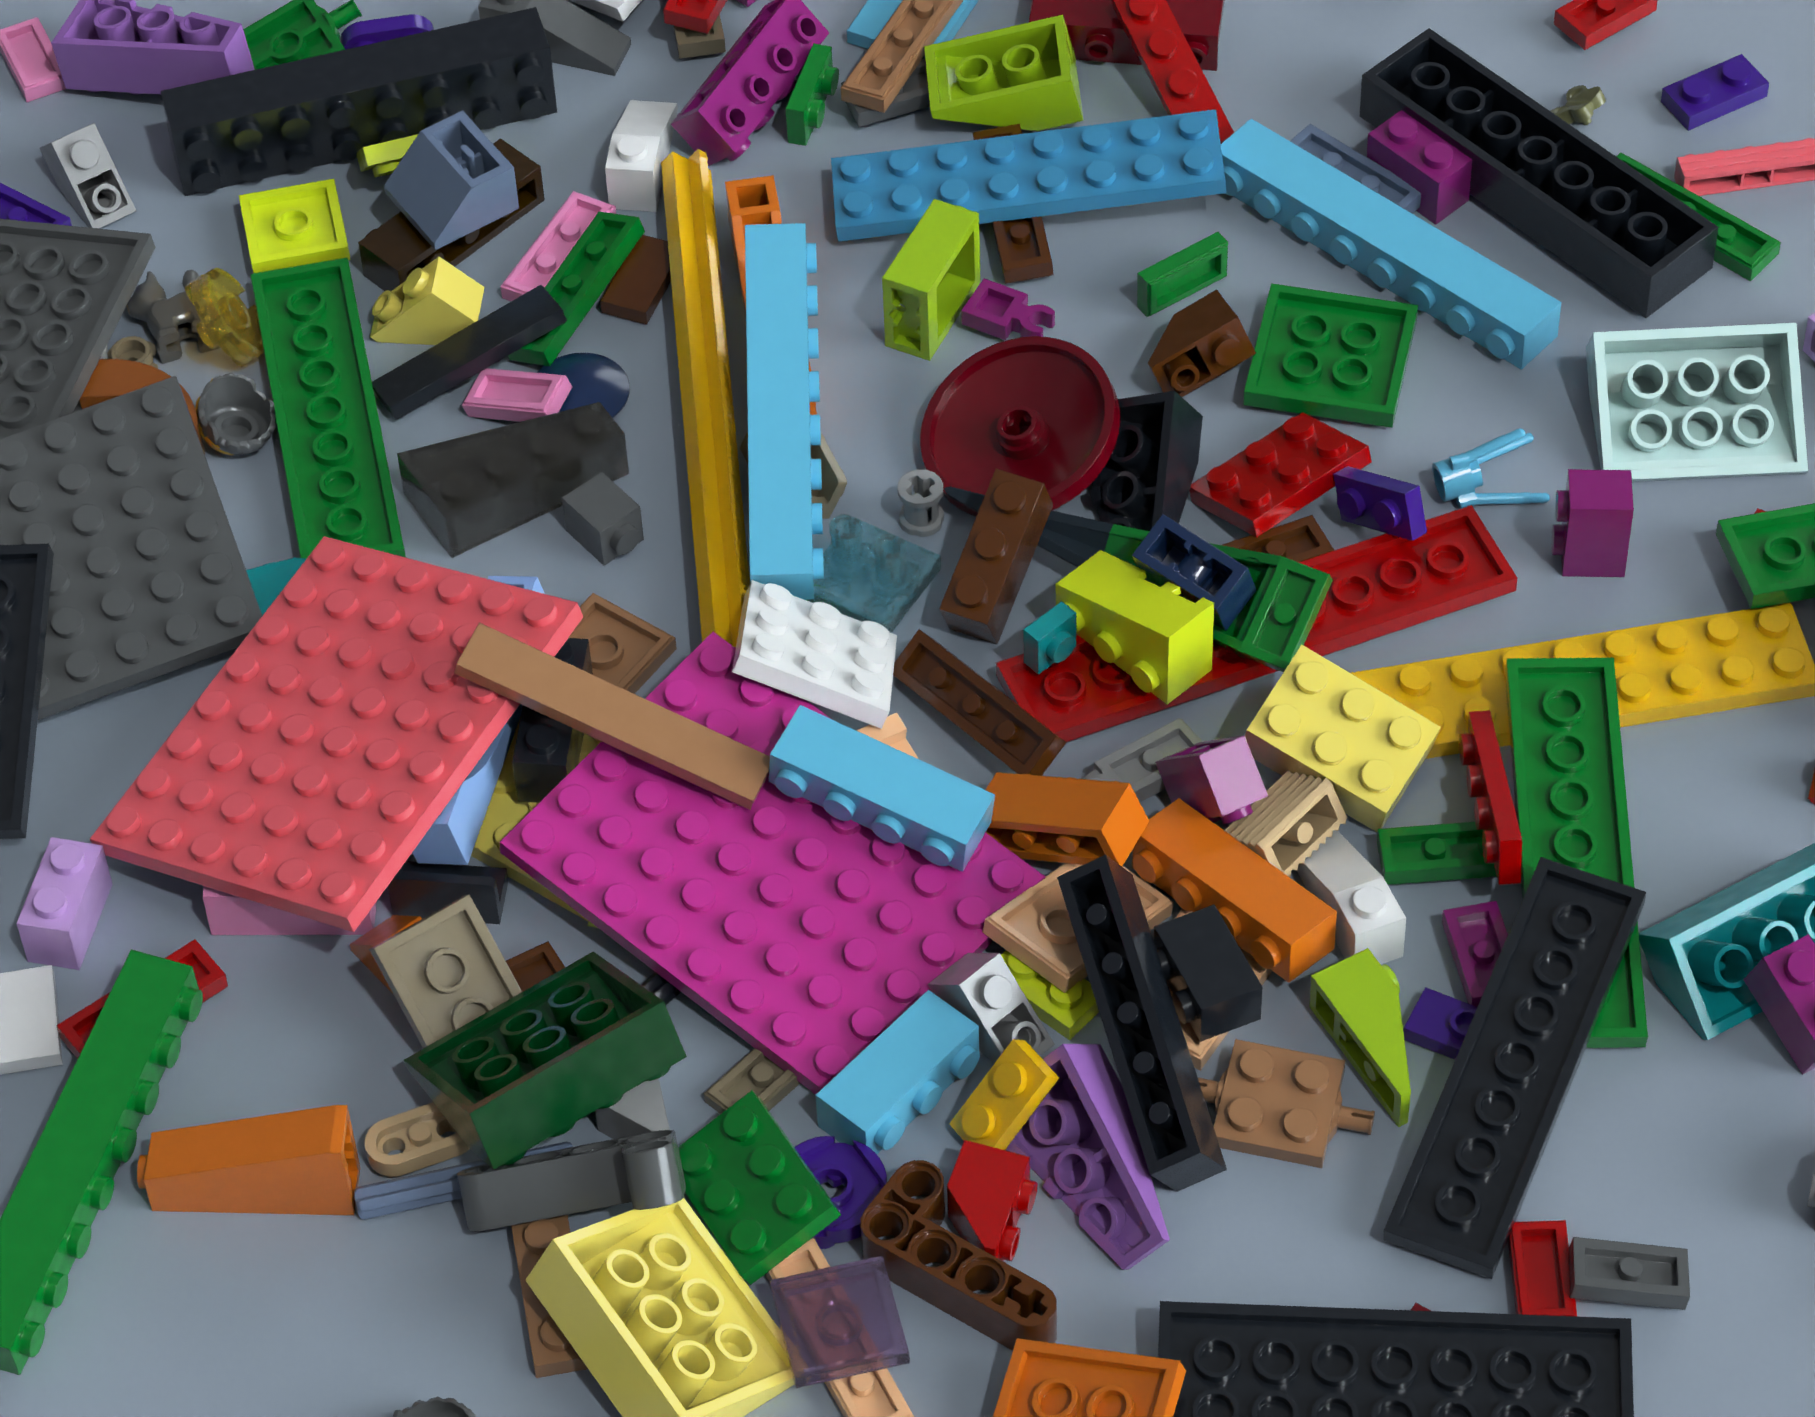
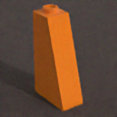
(256, 1165)

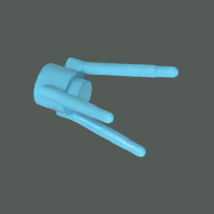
(1461, 474)

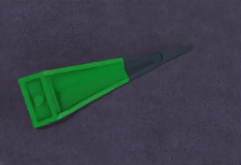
(1266, 628)

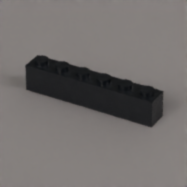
(1141, 1024)

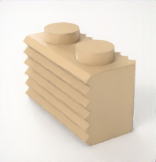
(1291, 820)

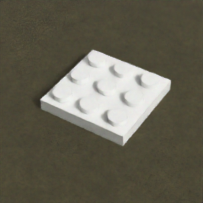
(815, 653)

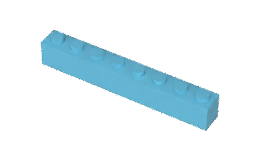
(1389, 245)
(779, 408)

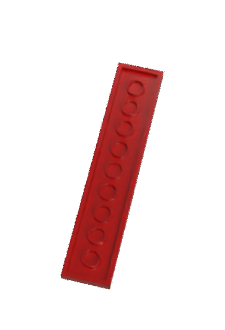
(1373, 592)

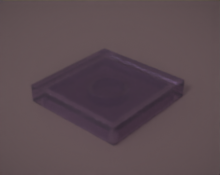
(839, 1321)

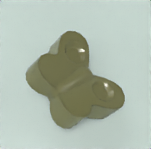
(1580, 104)

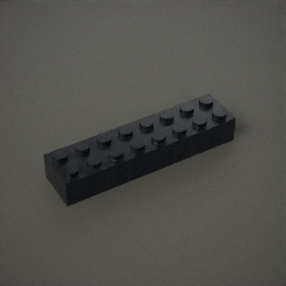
(357, 97)
(1546, 174)

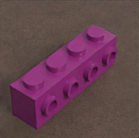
(750, 80)

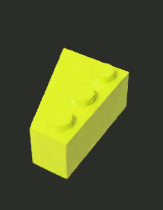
(1139, 625)

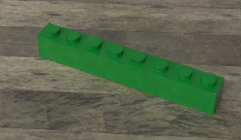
(86, 1142)

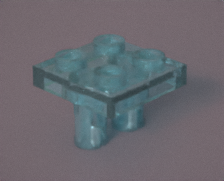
(873, 572)

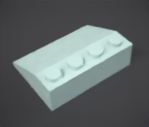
(1698, 401)

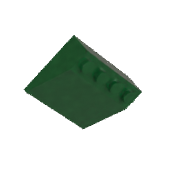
(547, 1058)

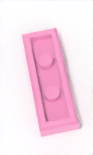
(553, 245)

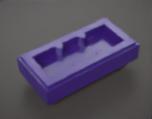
(1439, 1023)

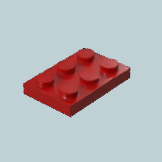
(1278, 474)

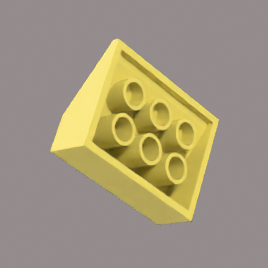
(662, 1316)

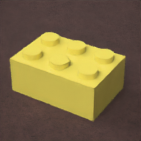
(1343, 731)

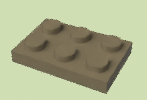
(445, 970)

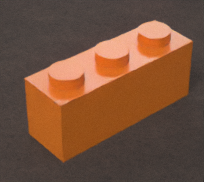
(1065, 818)

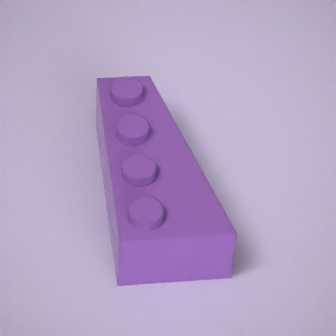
(145, 49)

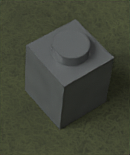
(603, 518)

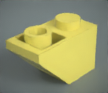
(427, 306)

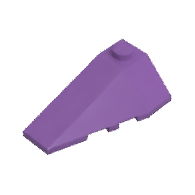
(1092, 1157)

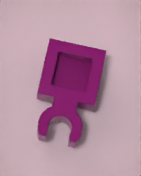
(1001, 310)

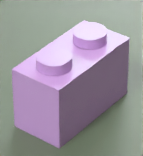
(64, 903)

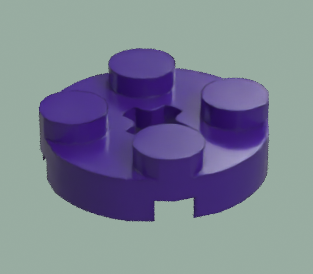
(847, 1165)

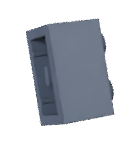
(452, 181)

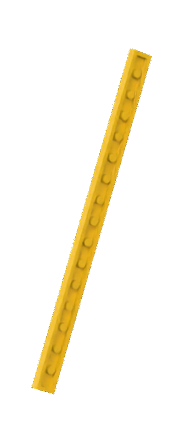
(706, 395)

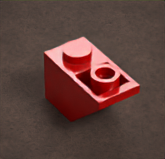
(988, 1196)

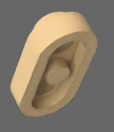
(417, 1135)

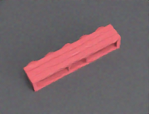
(1747, 167)

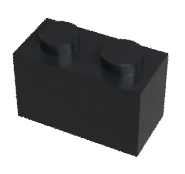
(1207, 973)

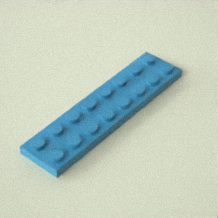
(1031, 173)

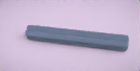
(420, 1189)

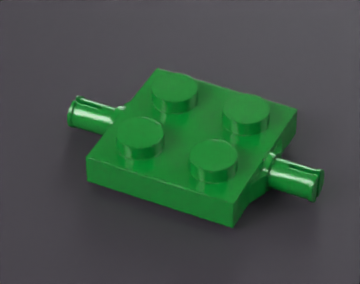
(297, 32)

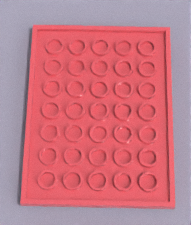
(330, 735)

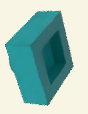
(1050, 638)

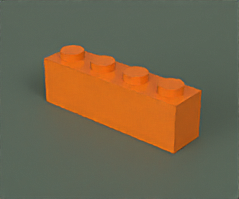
(1261, 905)

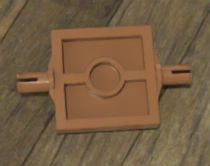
(1281, 1103)

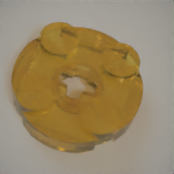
(225, 317)

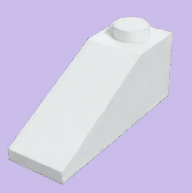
(636, 155)
(1363, 901)

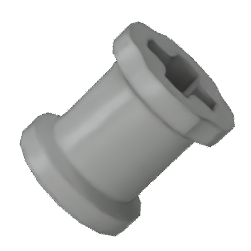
(915, 508)

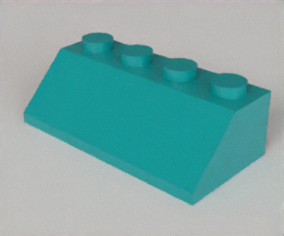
(1718, 941)

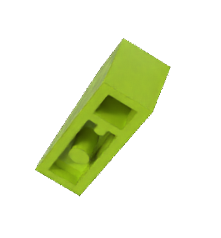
(1363, 1015)

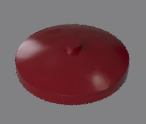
(1024, 410)

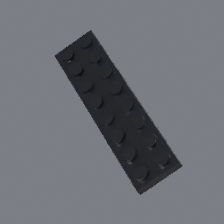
(1514, 1068)

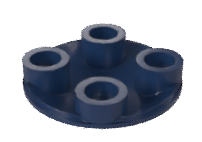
(592, 381)

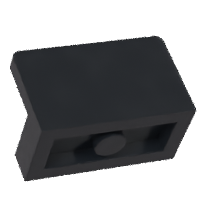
(426, 888)

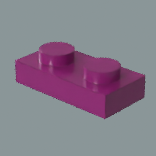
(1476, 940)

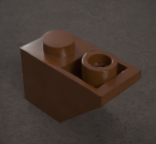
(1199, 345)

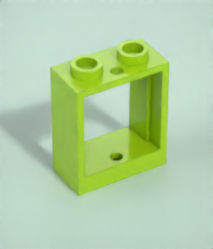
(931, 279)

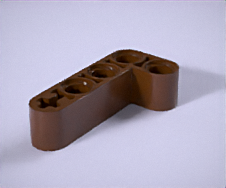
(1017, 1303)

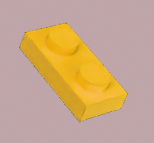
(1005, 1097)

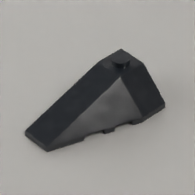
(1150, 461)

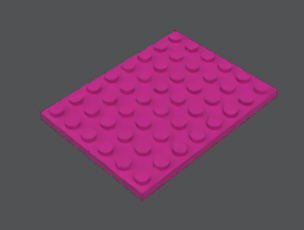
(766, 915)

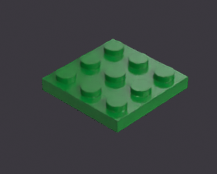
(1331, 355)

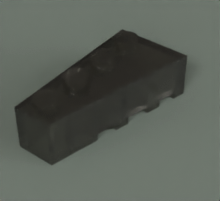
(509, 474)

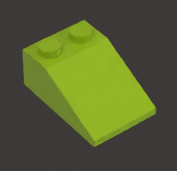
(1007, 77)

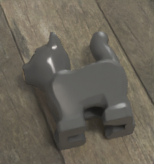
(168, 318)

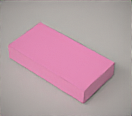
(31, 59)
(516, 395)

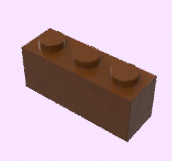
(996, 556)

